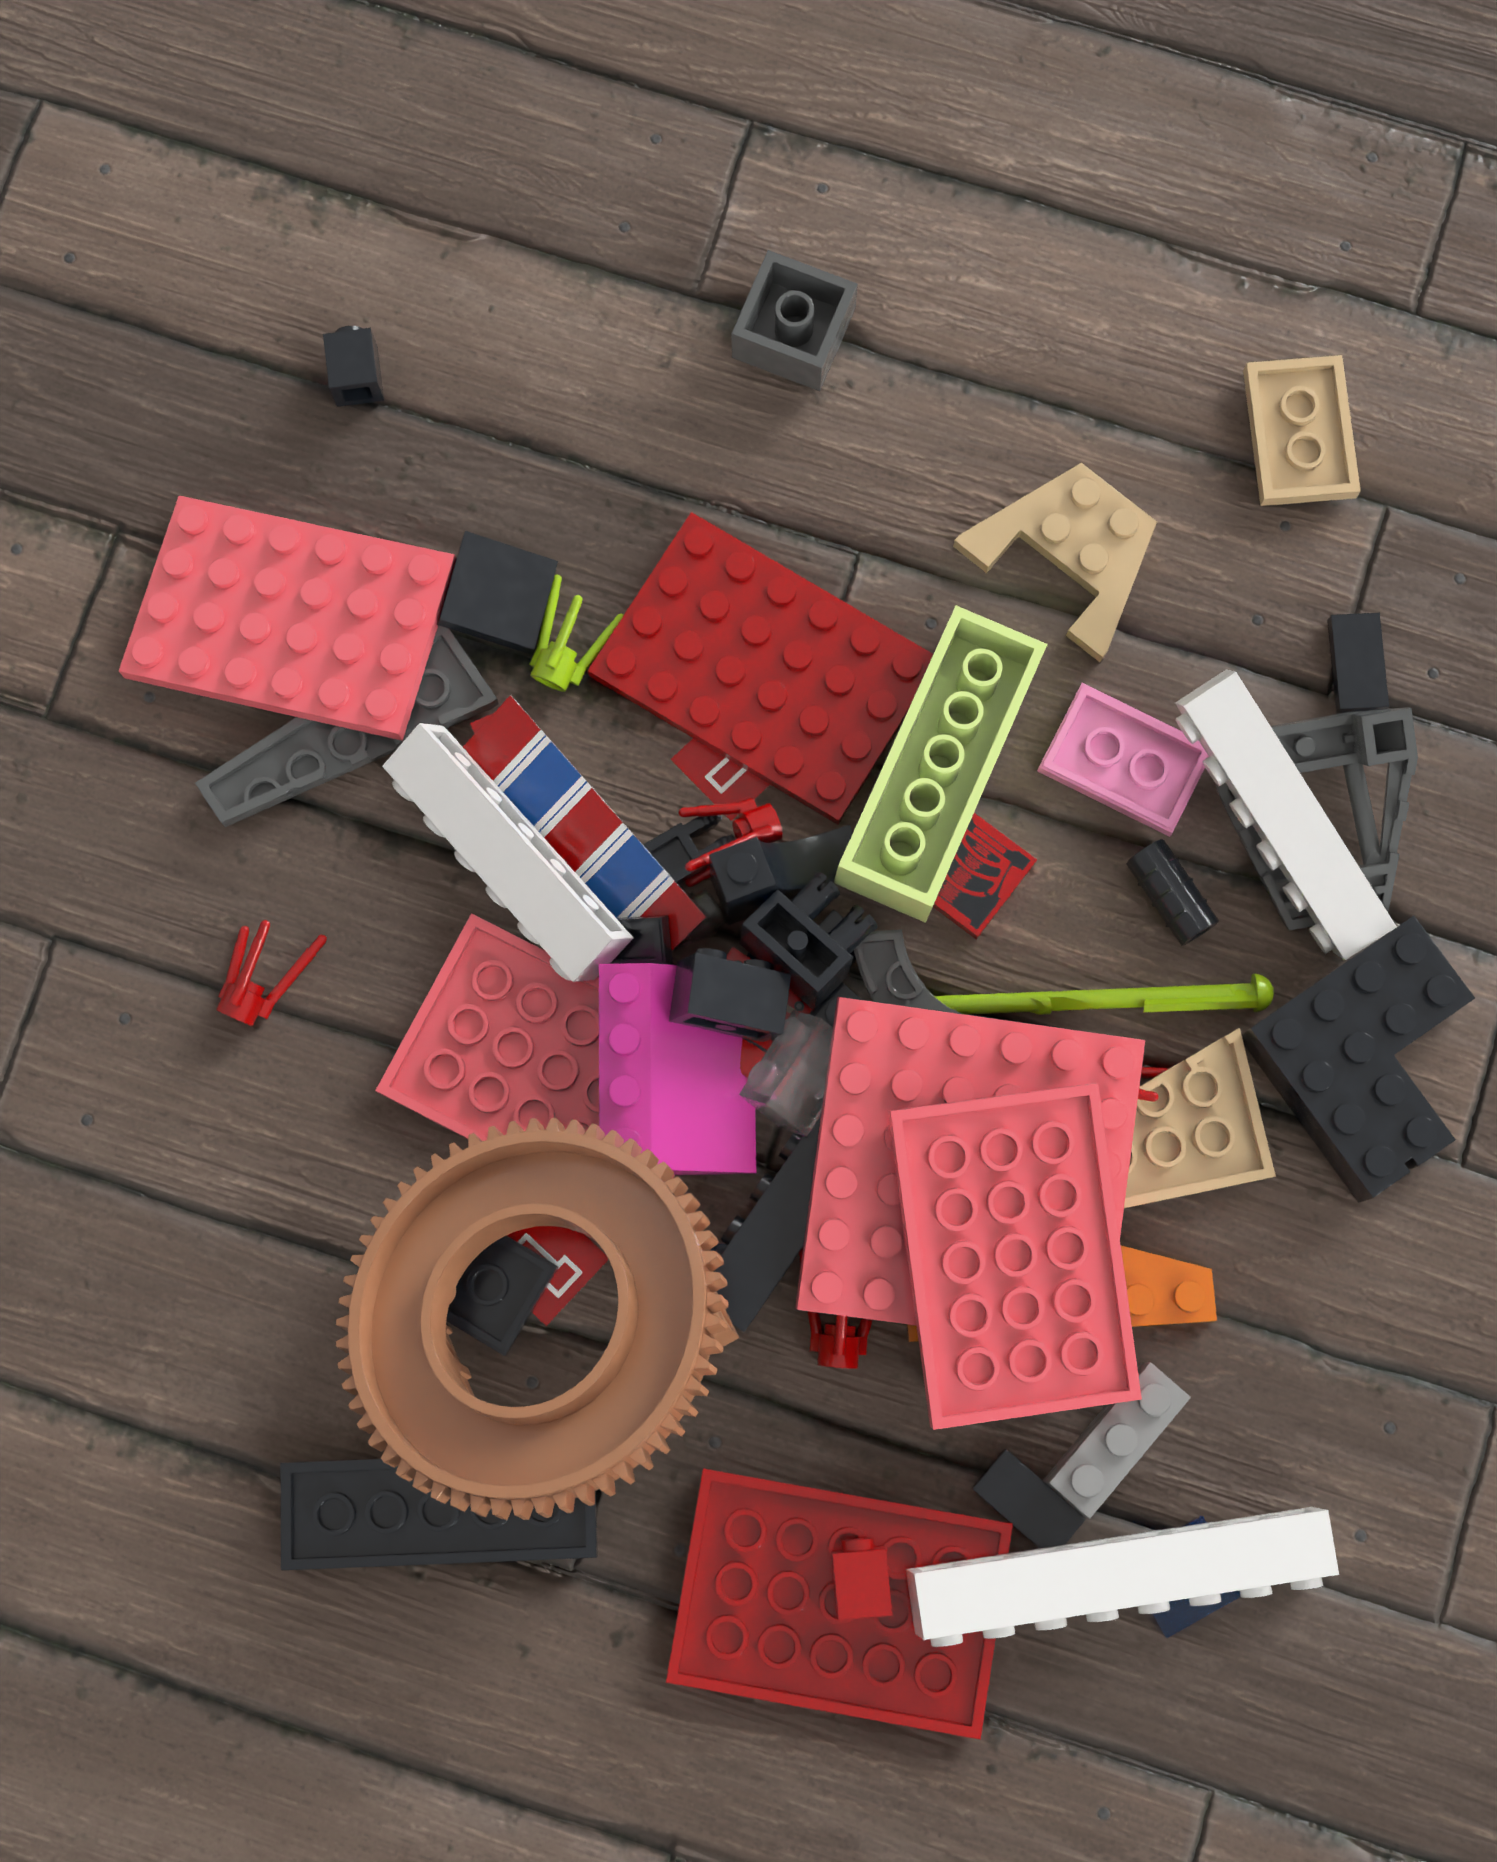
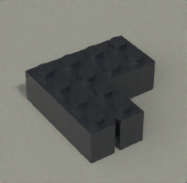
(1337, 1062)

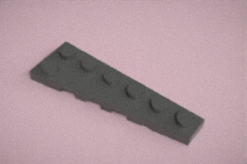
(315, 752)

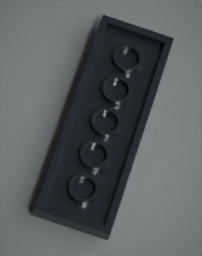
(373, 1518)

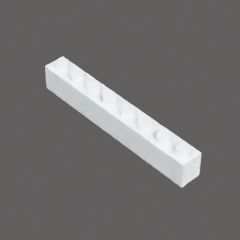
(1121, 1573)

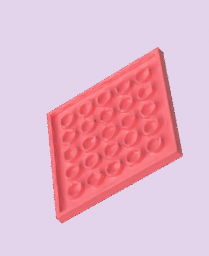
(920, 1057)

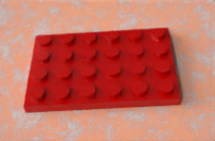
(763, 667)
(765, 1618)

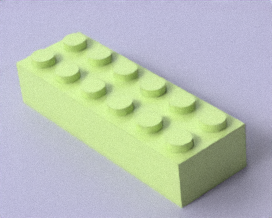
(939, 764)

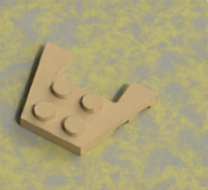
(1084, 532)

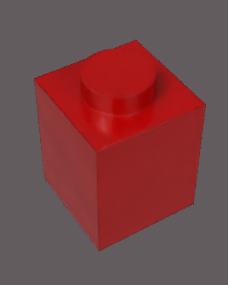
(861, 1580)

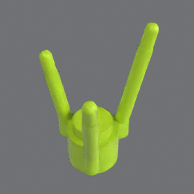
(555, 663)

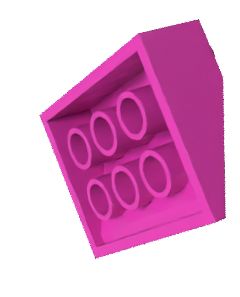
(670, 1081)

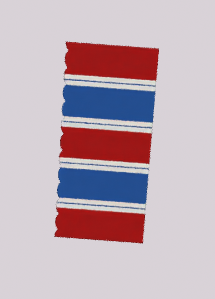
(578, 821)

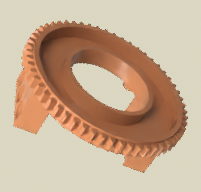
(623, 1410)

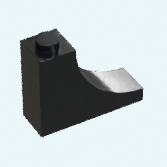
(754, 870)

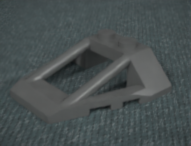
(1349, 742)

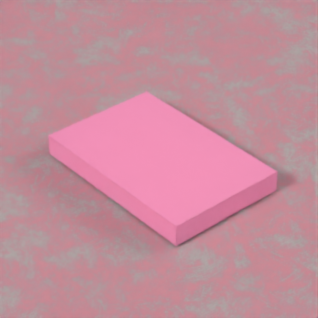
(1124, 759)

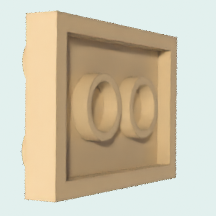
(1301, 430)

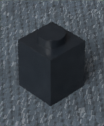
(353, 366)

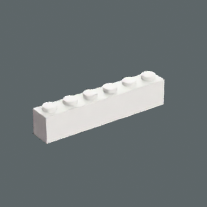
(1284, 814)
(506, 853)

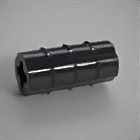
(1172, 892)

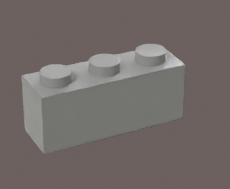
(1115, 1442)

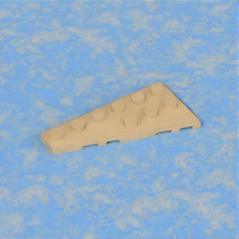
(1200, 1129)

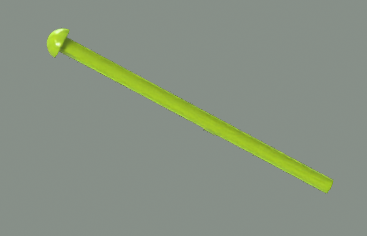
(1154, 999)

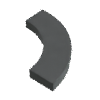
(890, 974)

